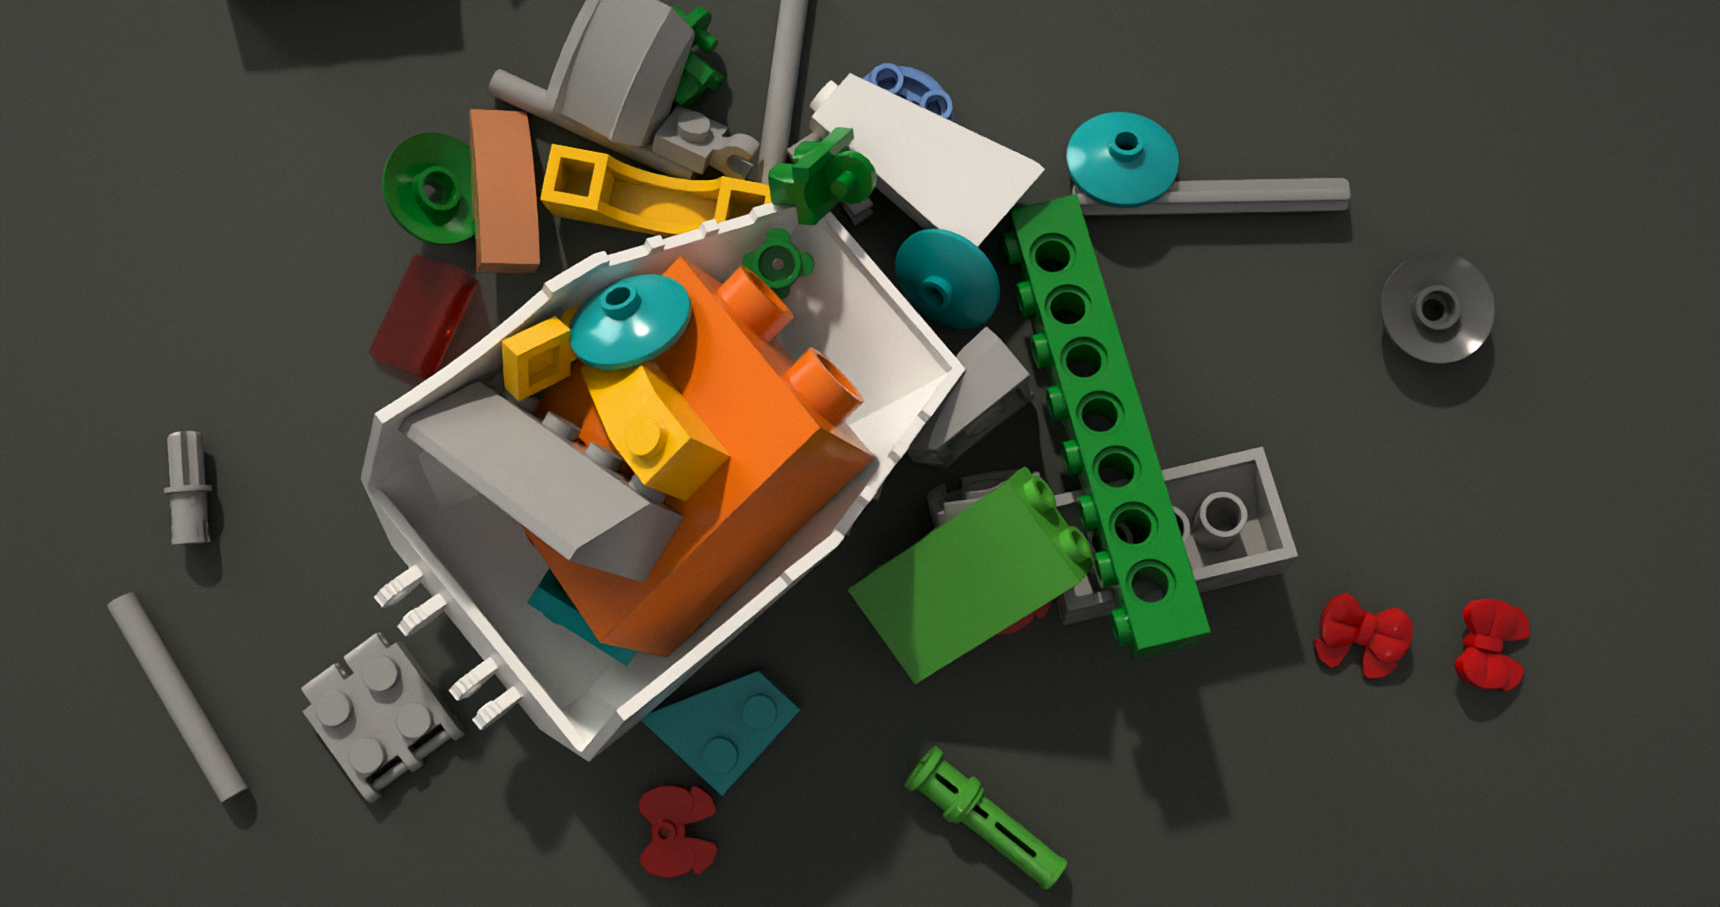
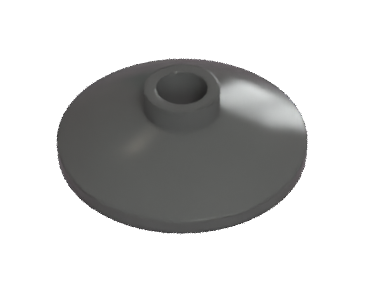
(1462, 302)

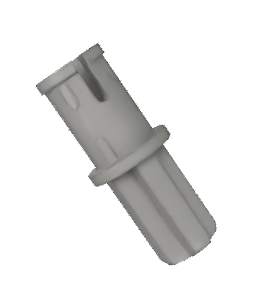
(187, 489)

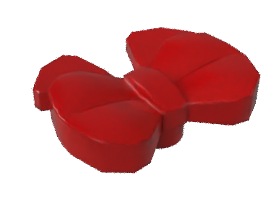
(1382, 635)
(1482, 661)
(668, 810)

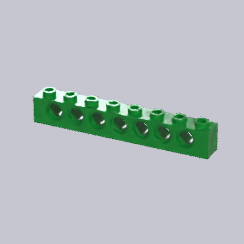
(1059, 233)

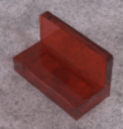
(423, 316)

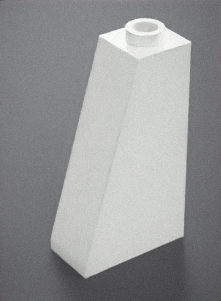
(924, 161)

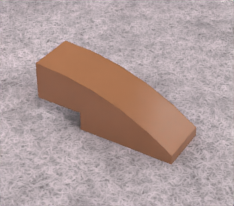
(503, 192)

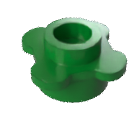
(779, 246)

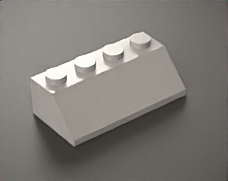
(548, 478)
(1227, 524)

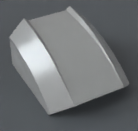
(621, 68)
(978, 403)

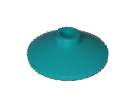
(1118, 175)
(947, 278)
(630, 321)

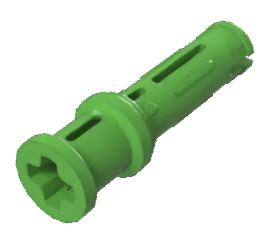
(964, 794)

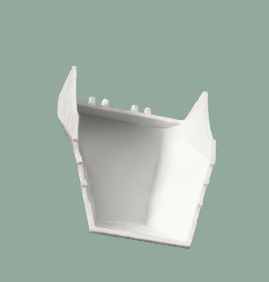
(486, 568)

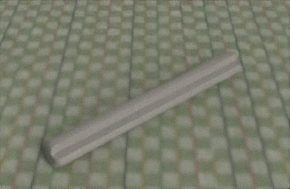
(1236, 198)

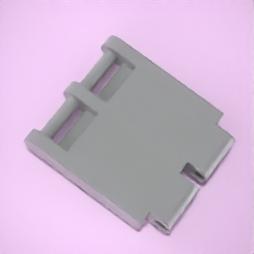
(378, 713)

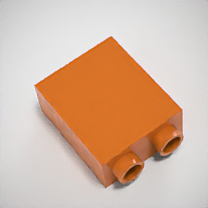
(785, 463)

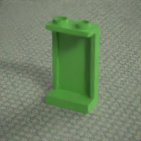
(973, 575)

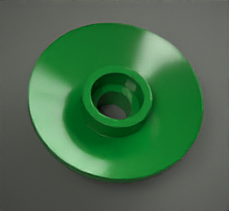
(445, 166)

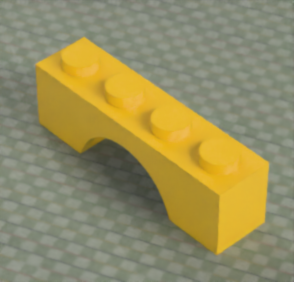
(617, 195)

